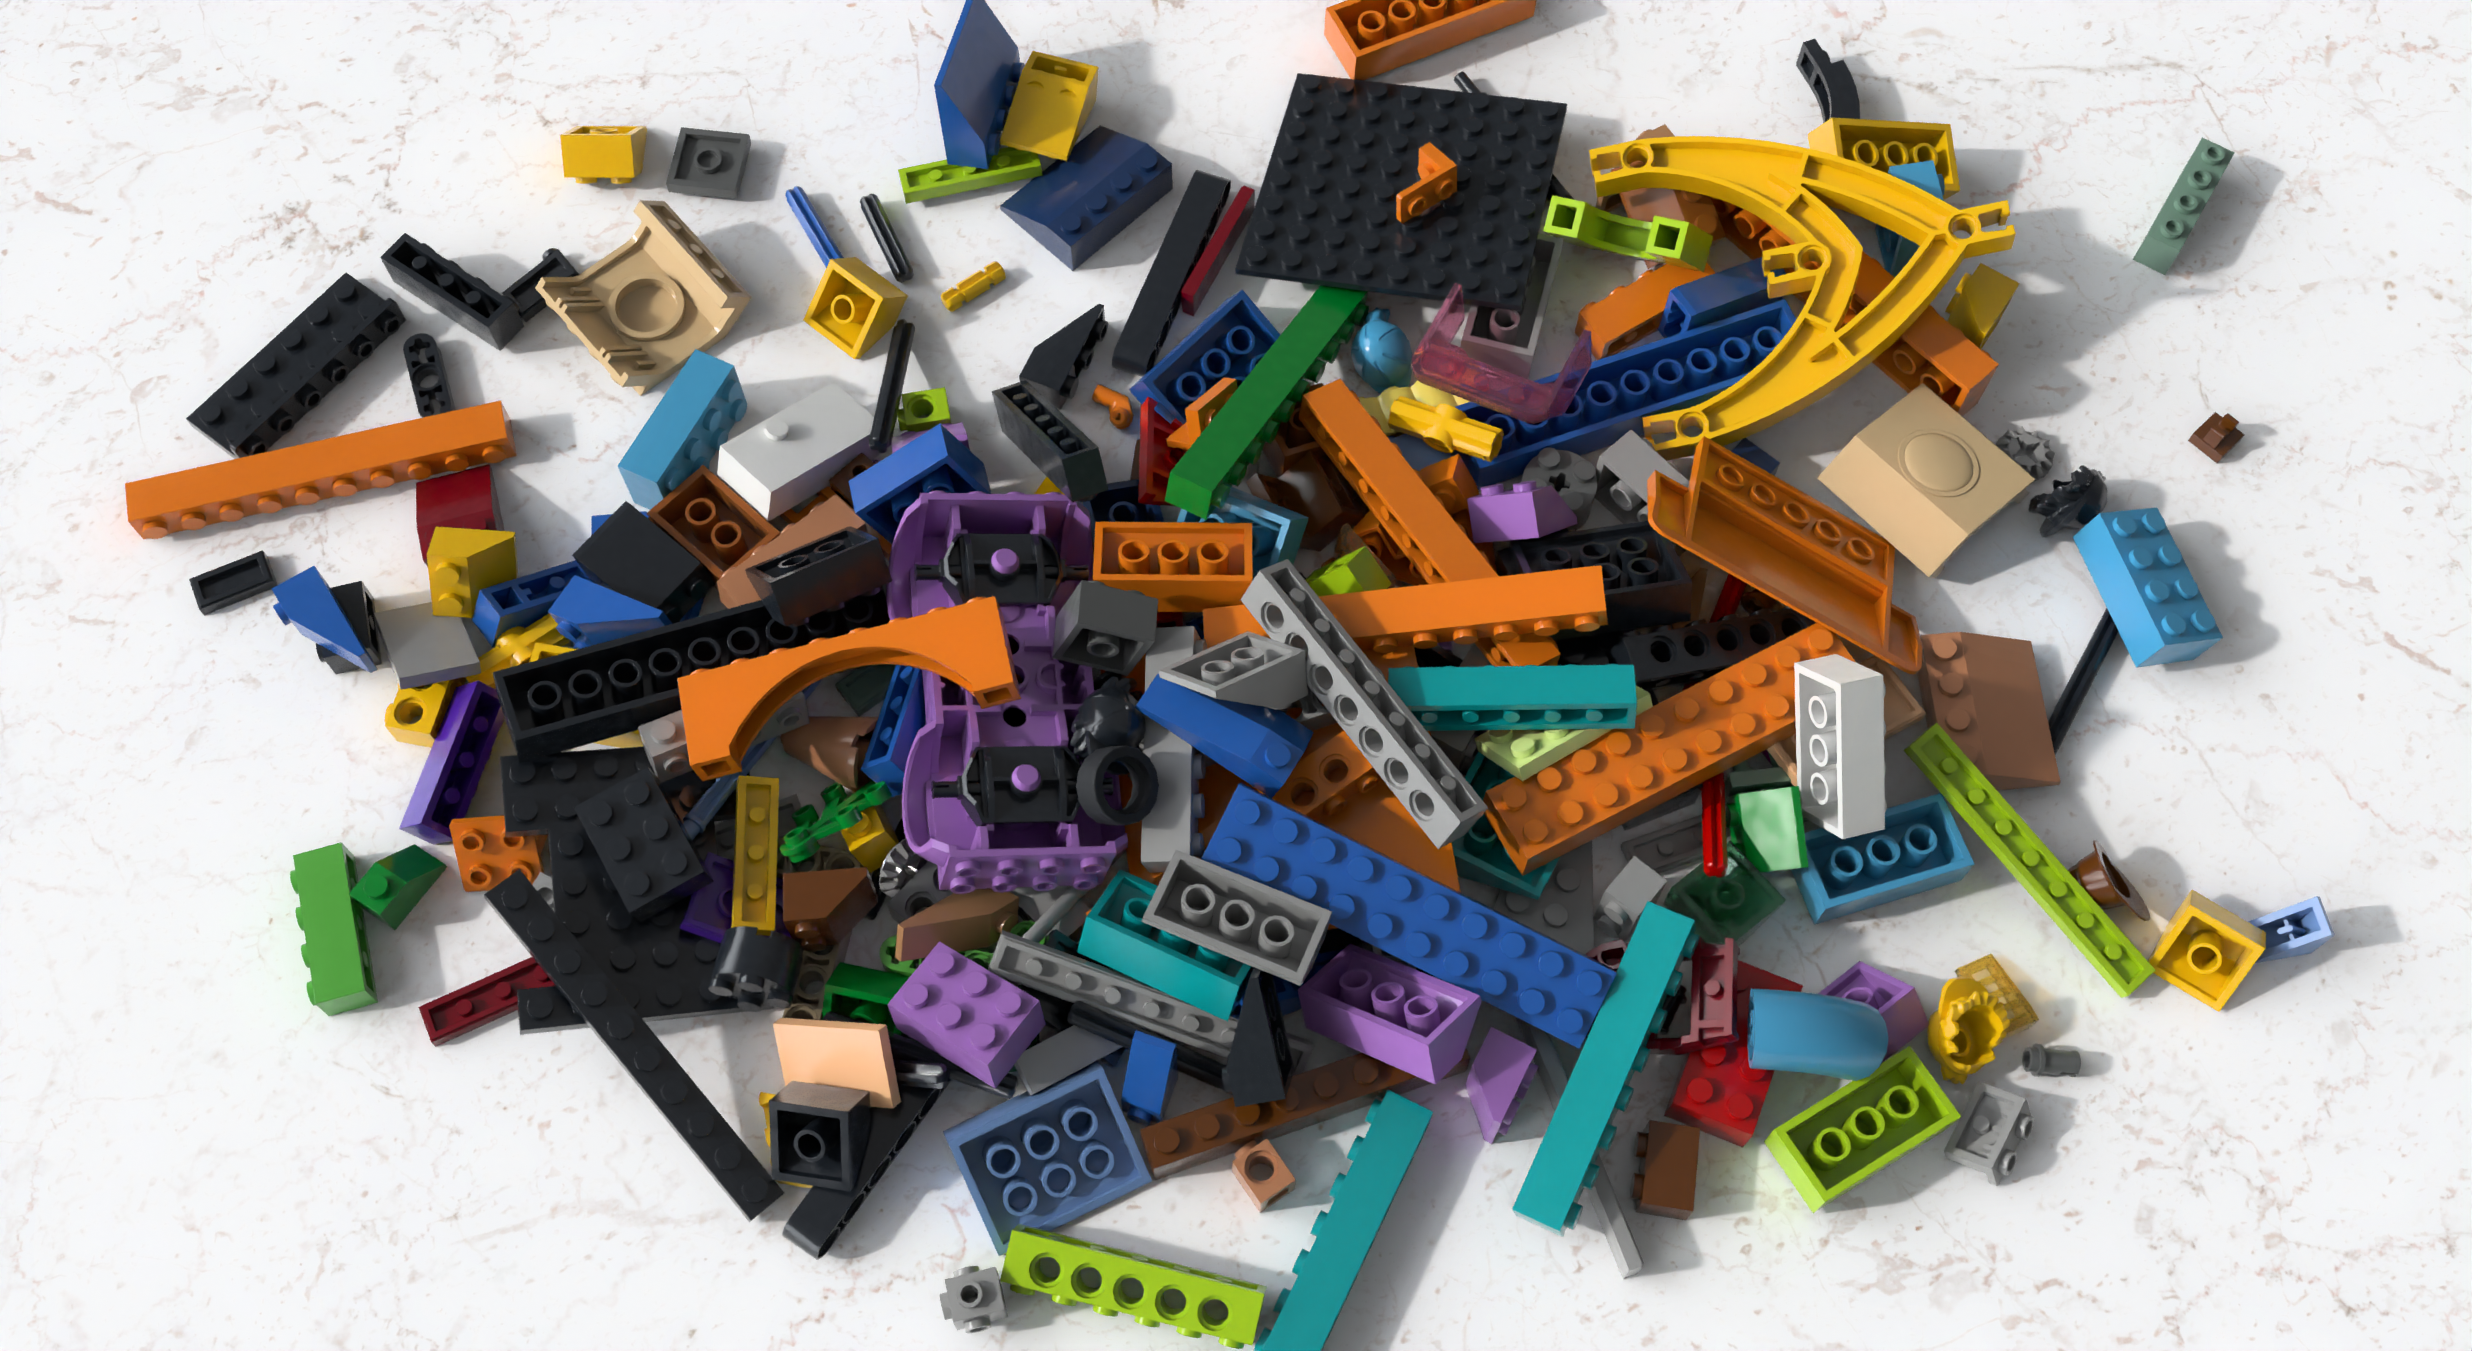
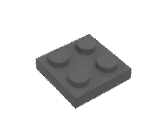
(708, 163)

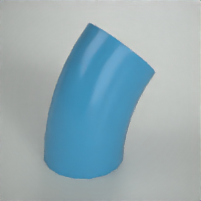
(1814, 1034)

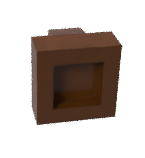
(2217, 436)

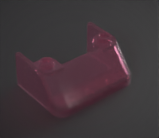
(1452, 371)

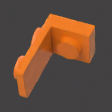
(1437, 184)

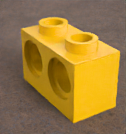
(416, 701)

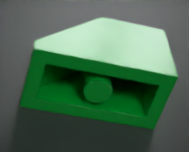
(397, 884)

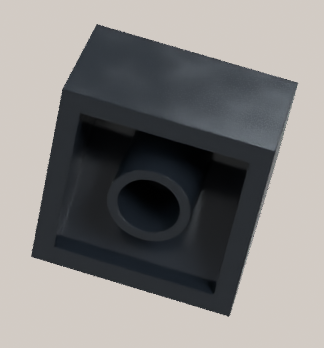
(818, 1134)

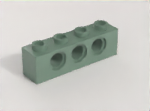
(2183, 206)

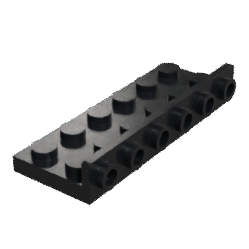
(297, 368)

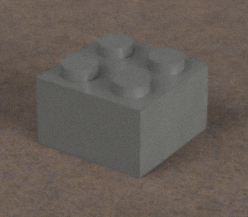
(1105, 627)

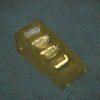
(2024, 1014)

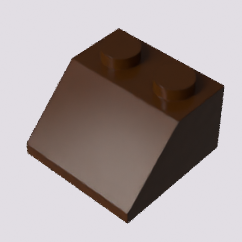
(826, 904)

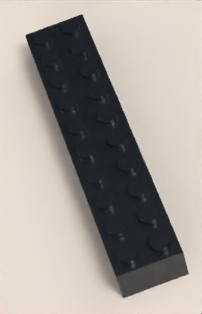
(634, 678)

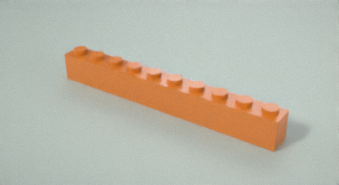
(319, 470)
(1408, 508)
(1449, 610)

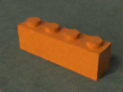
(1632, 310)

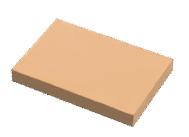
(839, 1056)

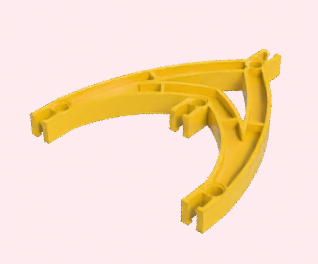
(1791, 192)

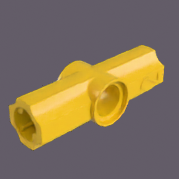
(1445, 428)
(516, 647)

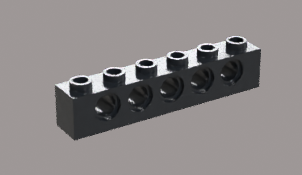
(1702, 647)

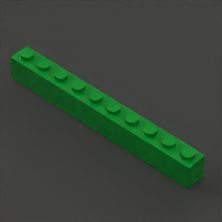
(1265, 400)

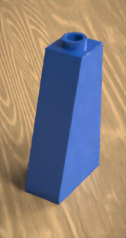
(1716, 298)

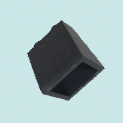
(643, 564)

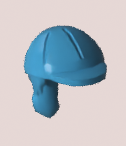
(1382, 352)

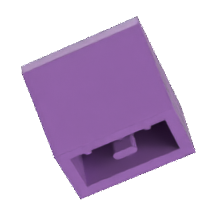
(1497, 1076)

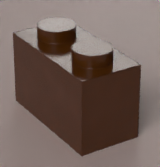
(1666, 1170)

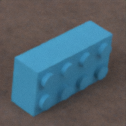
(684, 429)
(2147, 587)
(1910, 856)

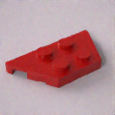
(1155, 457)

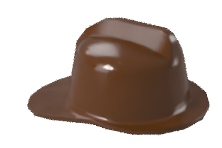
(2107, 883)

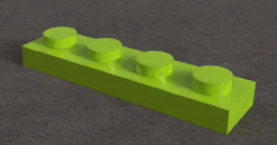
(942, 179)

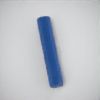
(812, 225)

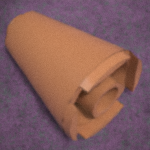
(833, 747)

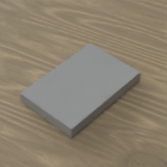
(426, 646)

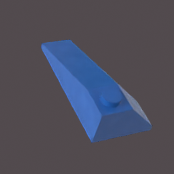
(1244, 738)

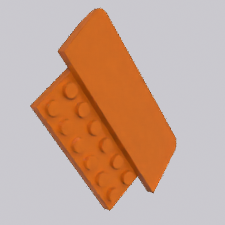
(1787, 549)

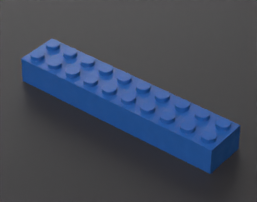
(1635, 385)
(1412, 915)

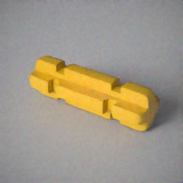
(973, 286)

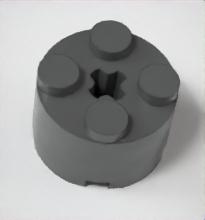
(1569, 476)

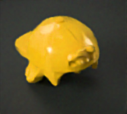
(1965, 1028)

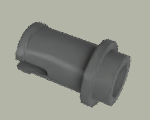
(2051, 1061)

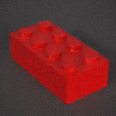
(1716, 1084)

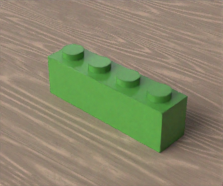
(333, 930)

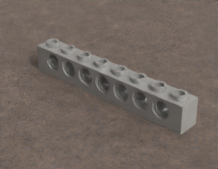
(1365, 705)

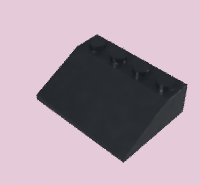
(1639, 570)

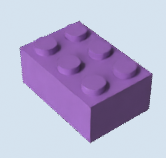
(967, 1014)

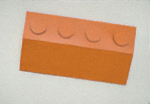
(1176, 562)

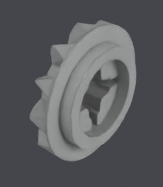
(2041, 459)
(893, 873)

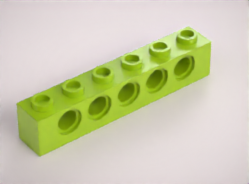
(1241, 1297)

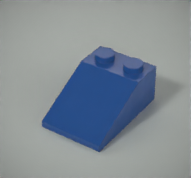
(596, 614)

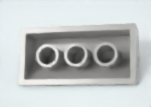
(1238, 917)

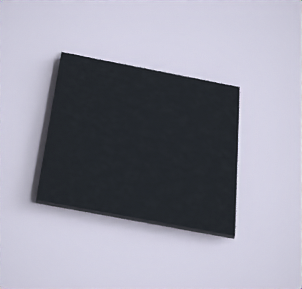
(1356, 145)

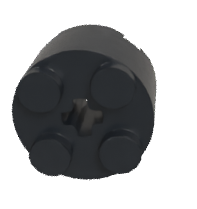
(757, 968)

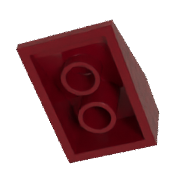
(457, 501)

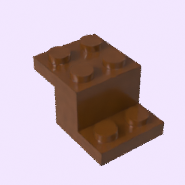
(1315, 491)

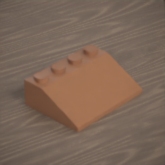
(1990, 705)

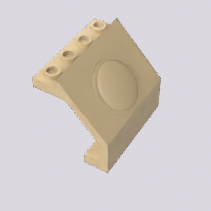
(649, 301)
(1925, 478)

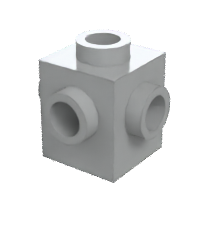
(986, 1308)

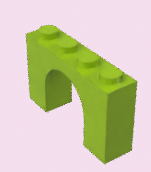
(1658, 241)

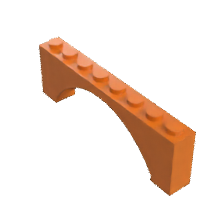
(733, 702)

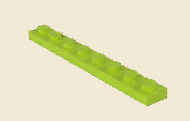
(2029, 860)

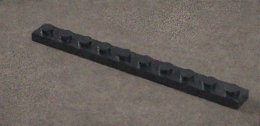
(634, 1045)

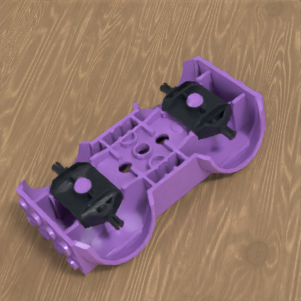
(976, 793)

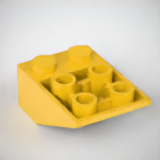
(1050, 105)

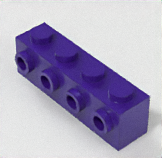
(454, 763)

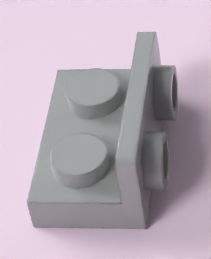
(1990, 1132)

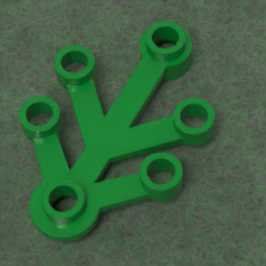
(837, 815)

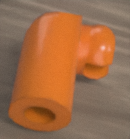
(1118, 404)

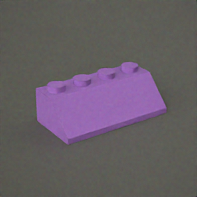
(1390, 1012)

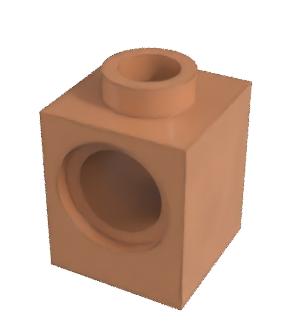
(1268, 1191)

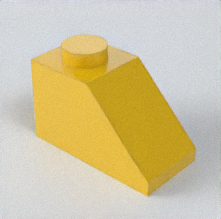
(871, 838)

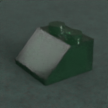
(1726, 905)

